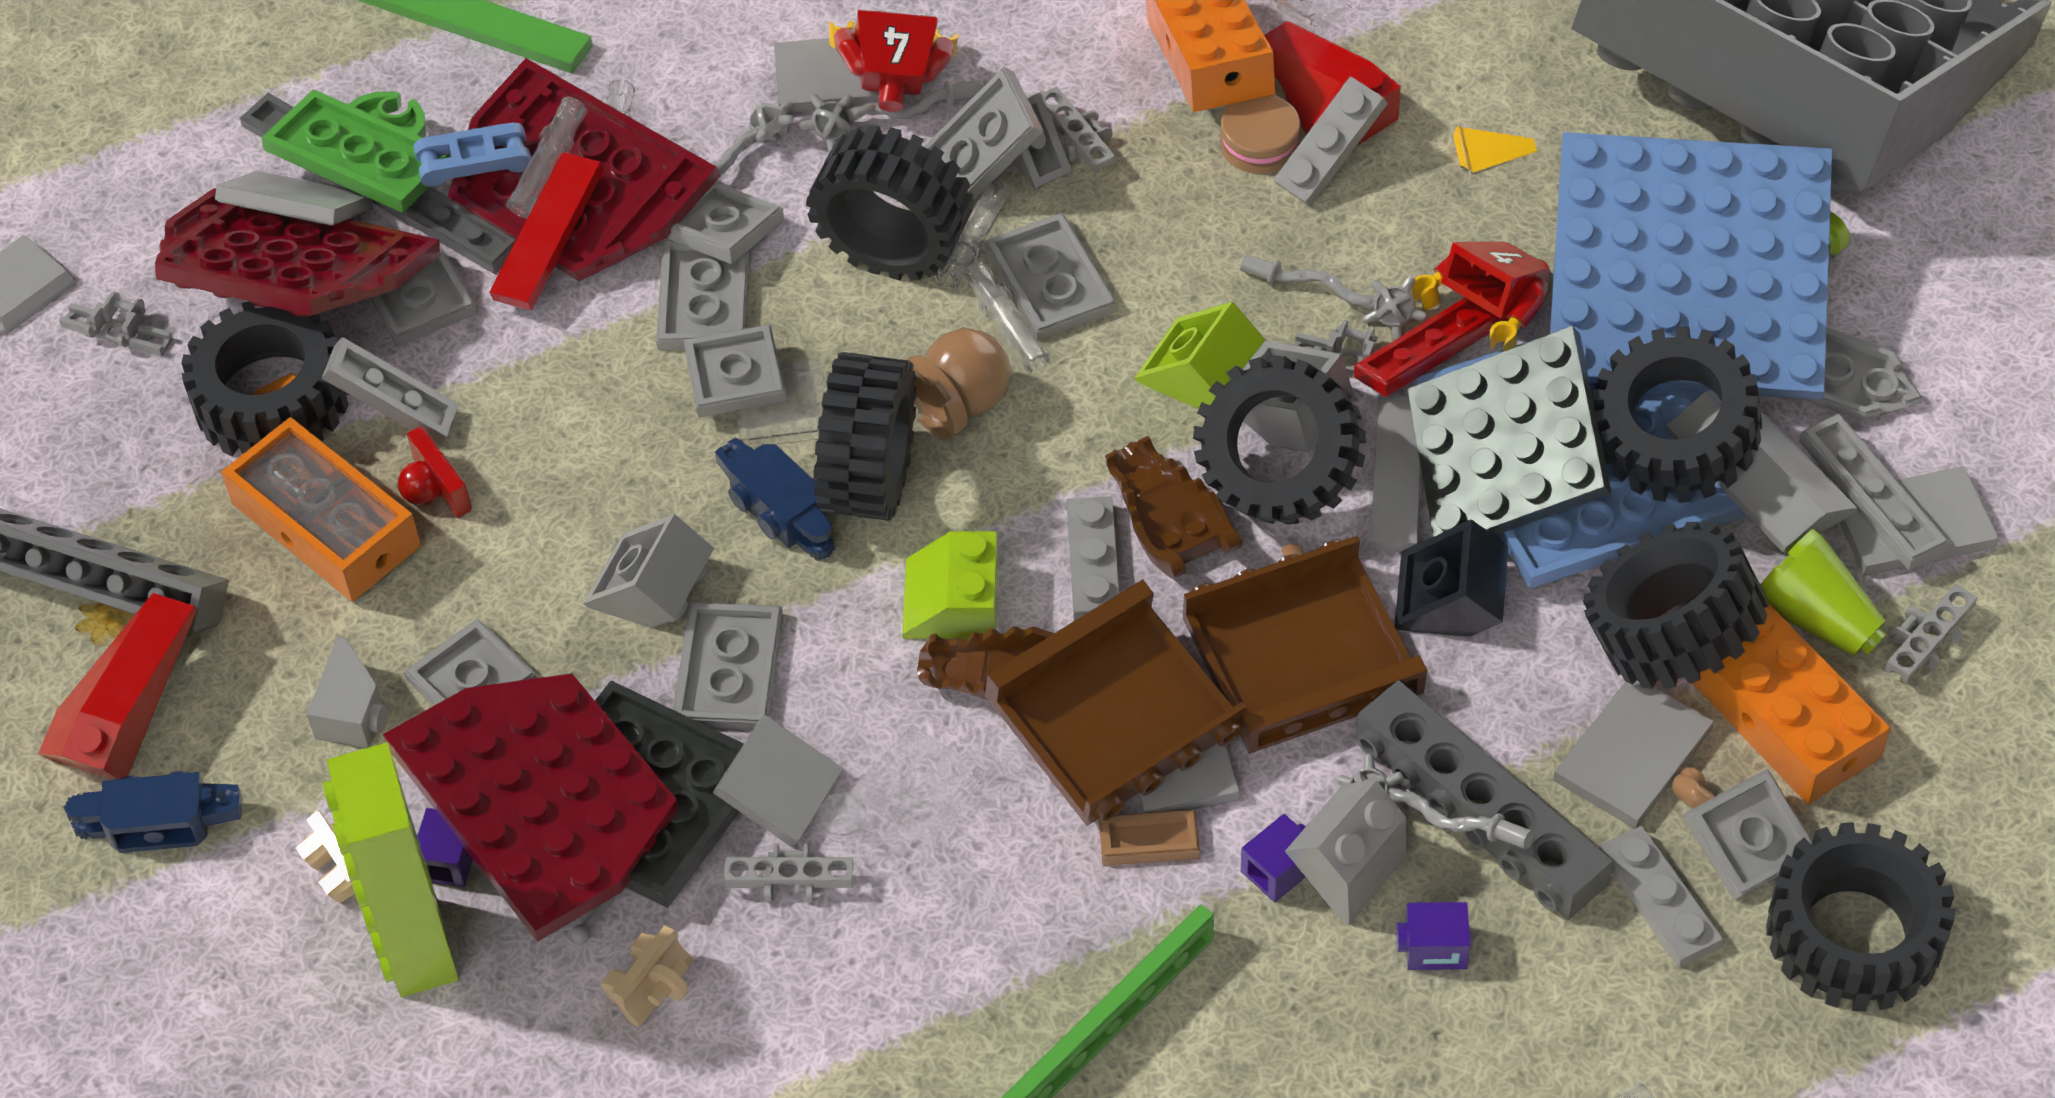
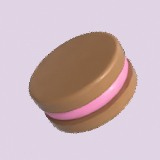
(1259, 134)

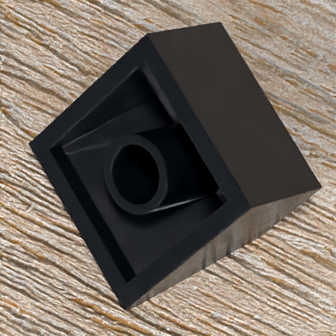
(1453, 583)

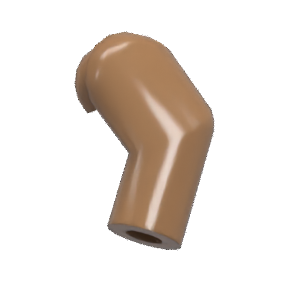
(1689, 787)

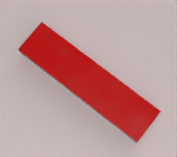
(546, 231)
(1425, 347)

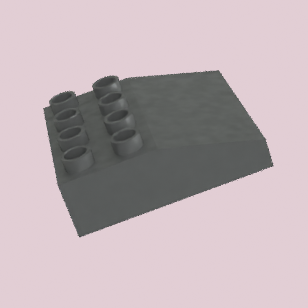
(1823, 73)

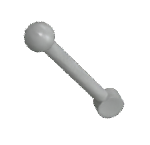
(581, 933)

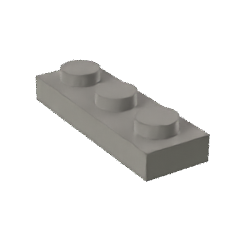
(1330, 141)
(389, 390)
(1092, 552)
(1661, 897)

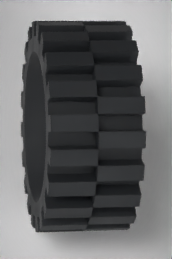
(875, 230)
(250, 336)
(865, 436)
(1685, 462)
(1323, 476)
(1664, 573)
(1871, 867)

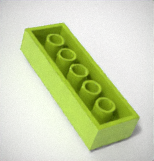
(388, 870)

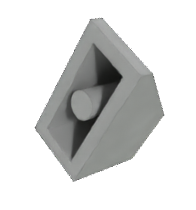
(1045, 157)
(346, 701)

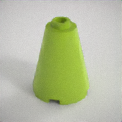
(1823, 597)

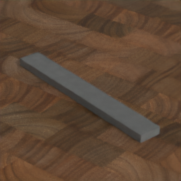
(430, 213)

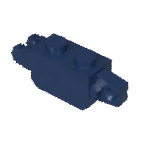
(777, 495)
(154, 811)

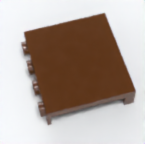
(1299, 643)
(1112, 705)

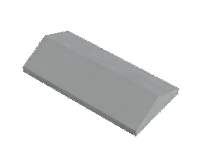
(1781, 487)

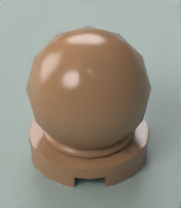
(959, 378)

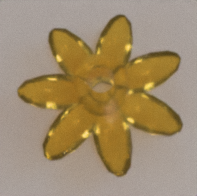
(102, 619)

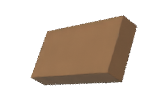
(1149, 837)

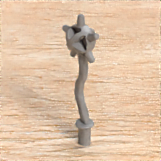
(834, 119)
(766, 123)
(1392, 306)
(1496, 827)

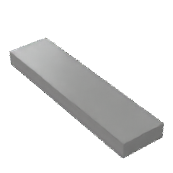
(1395, 477)
(1874, 492)

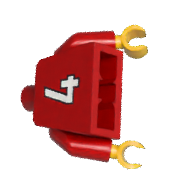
(893, 53)
(1496, 279)

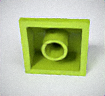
(1199, 353)
(952, 586)

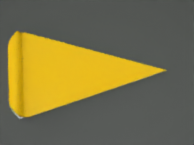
(1487, 149)

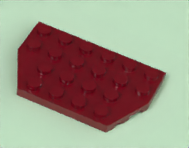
(638, 198)
(286, 258)
(537, 793)

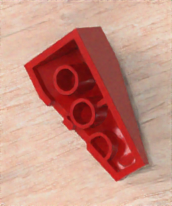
(1316, 70)
(115, 701)

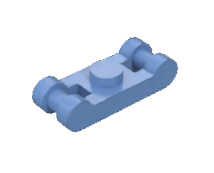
(471, 153)

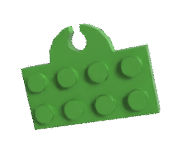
(355, 144)

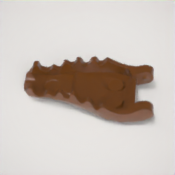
(1168, 509)
(966, 662)

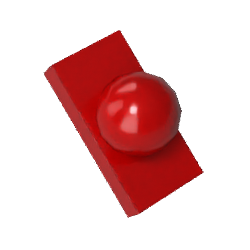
(431, 476)

